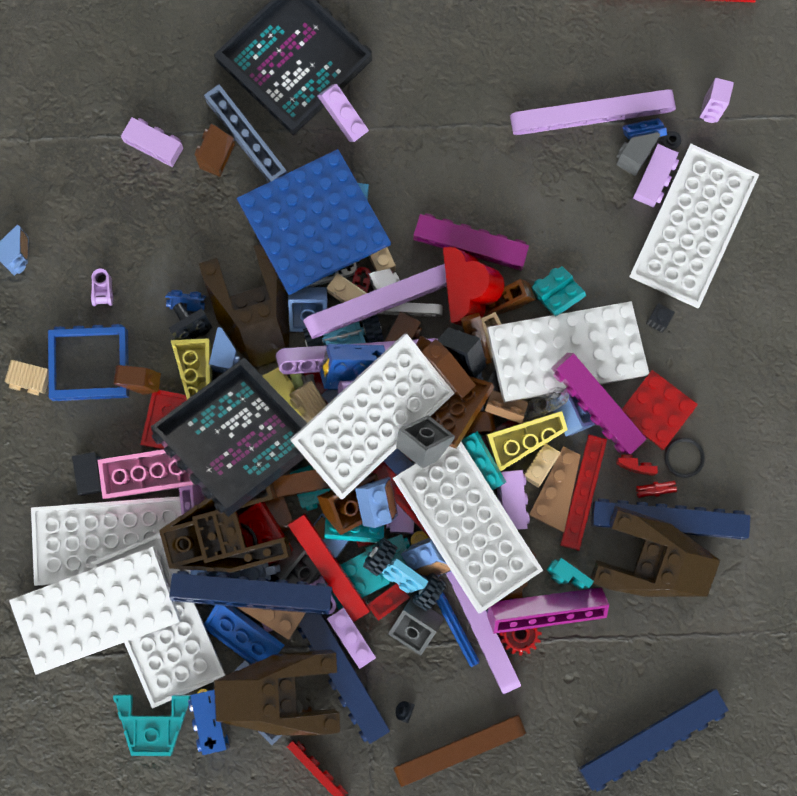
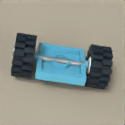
(349, 334)
(427, 588)

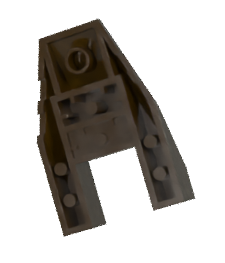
(252, 319)
(216, 542)
(667, 563)
(265, 695)

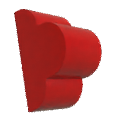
(469, 284)

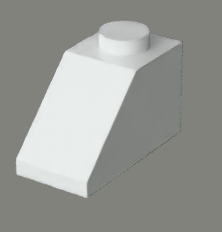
(383, 278)

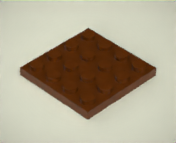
(458, 413)

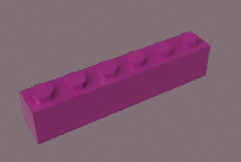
(475, 242)
(598, 403)
(548, 610)

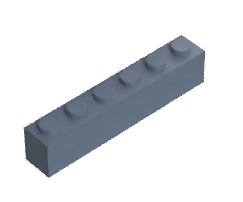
(244, 134)

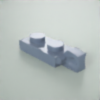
(258, 571)

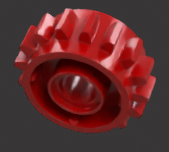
(521, 645)

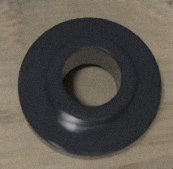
(672, 145)

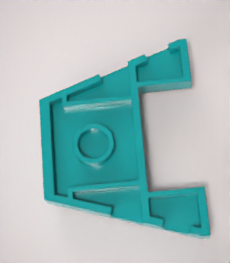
(151, 733)

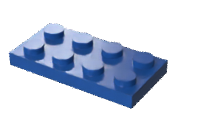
(241, 634)

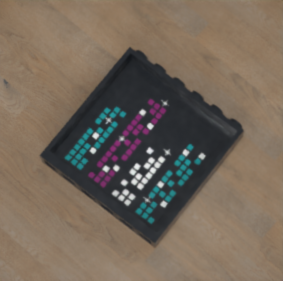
(291, 57)
(232, 437)

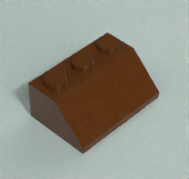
(345, 512)

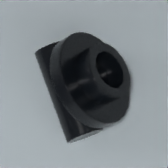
(404, 711)

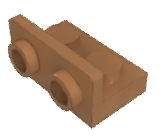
(511, 410)

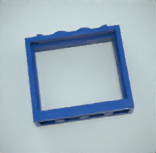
(86, 394)

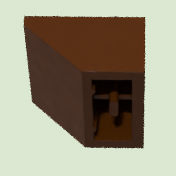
(214, 151)

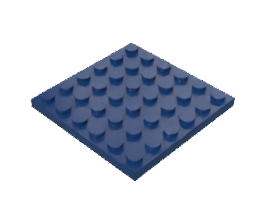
(313, 221)

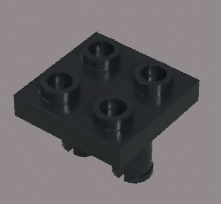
(189, 325)

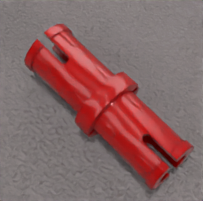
(656, 489)

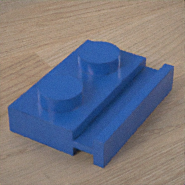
(644, 128)

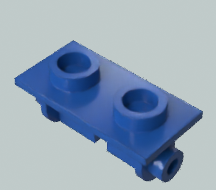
(193, 300)

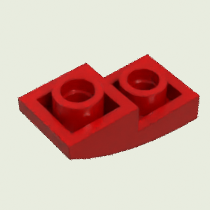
(631, 464)

